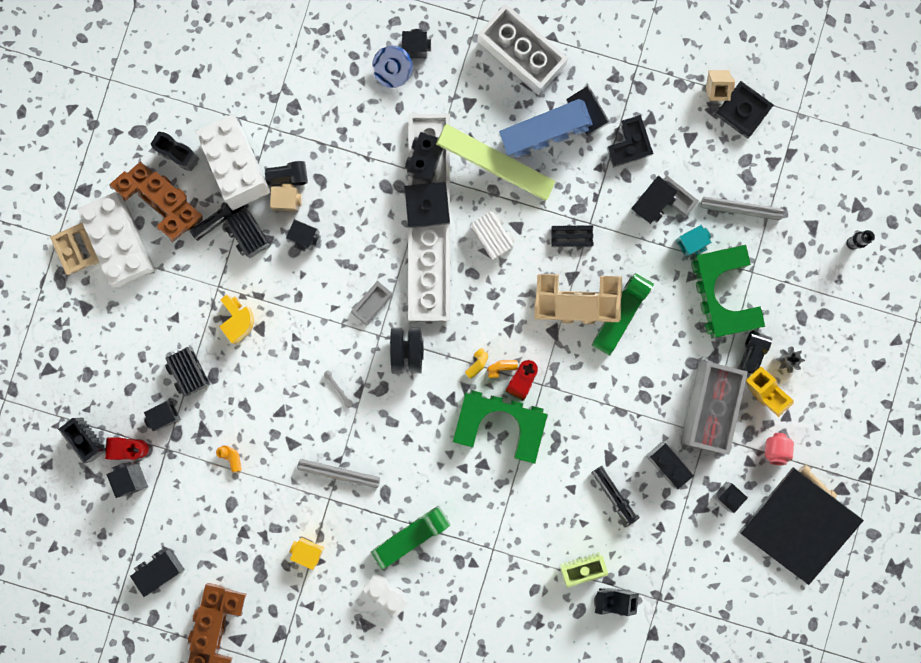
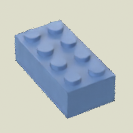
(546, 127)

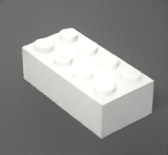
(522, 49)
(232, 162)
(115, 240)

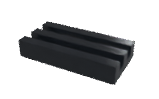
(554, 236)

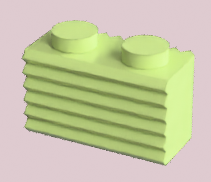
(583, 569)

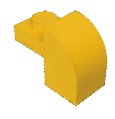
(240, 323)
(766, 391)

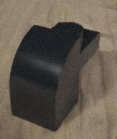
(616, 601)

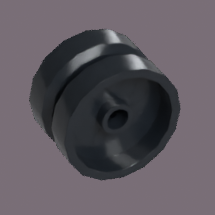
(406, 350)

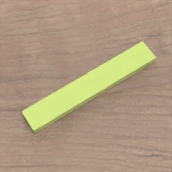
(495, 162)

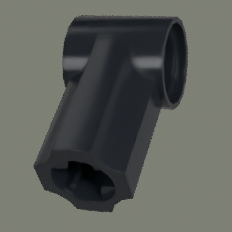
(293, 173)
(756, 347)

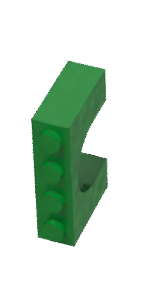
(719, 319)
(530, 423)

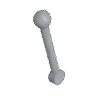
(348, 403)

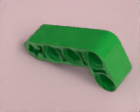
(632, 296)
(410, 537)

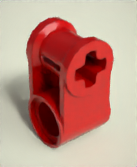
(520, 383)
(123, 449)

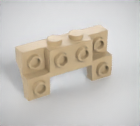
(578, 305)

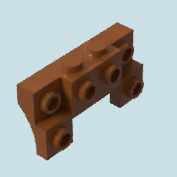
(161, 196)
(210, 623)

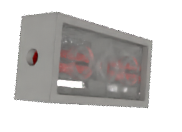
(714, 407)

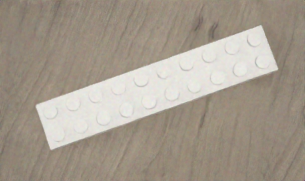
(431, 244)

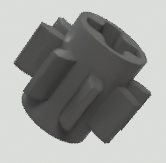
(787, 364)

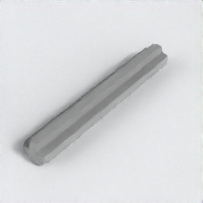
(742, 208)
(338, 473)

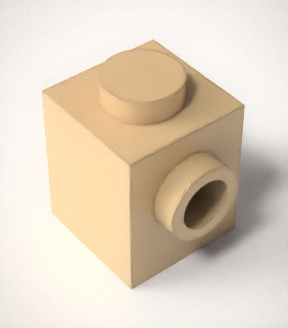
(719, 85)
(285, 198)

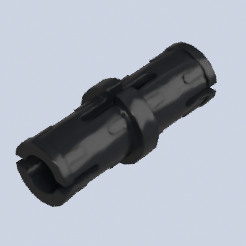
(859, 238)

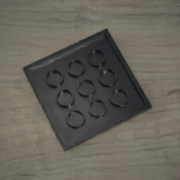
(801, 526)

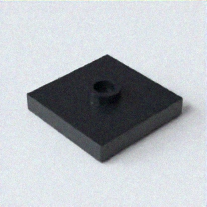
(744, 109)
(427, 204)

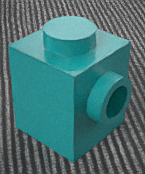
(694, 241)

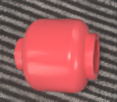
(779, 449)

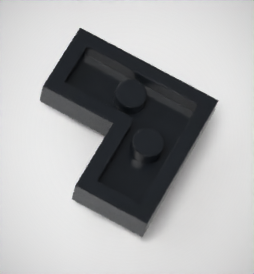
(636, 145)

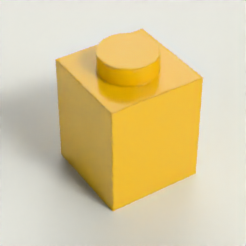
(306, 553)

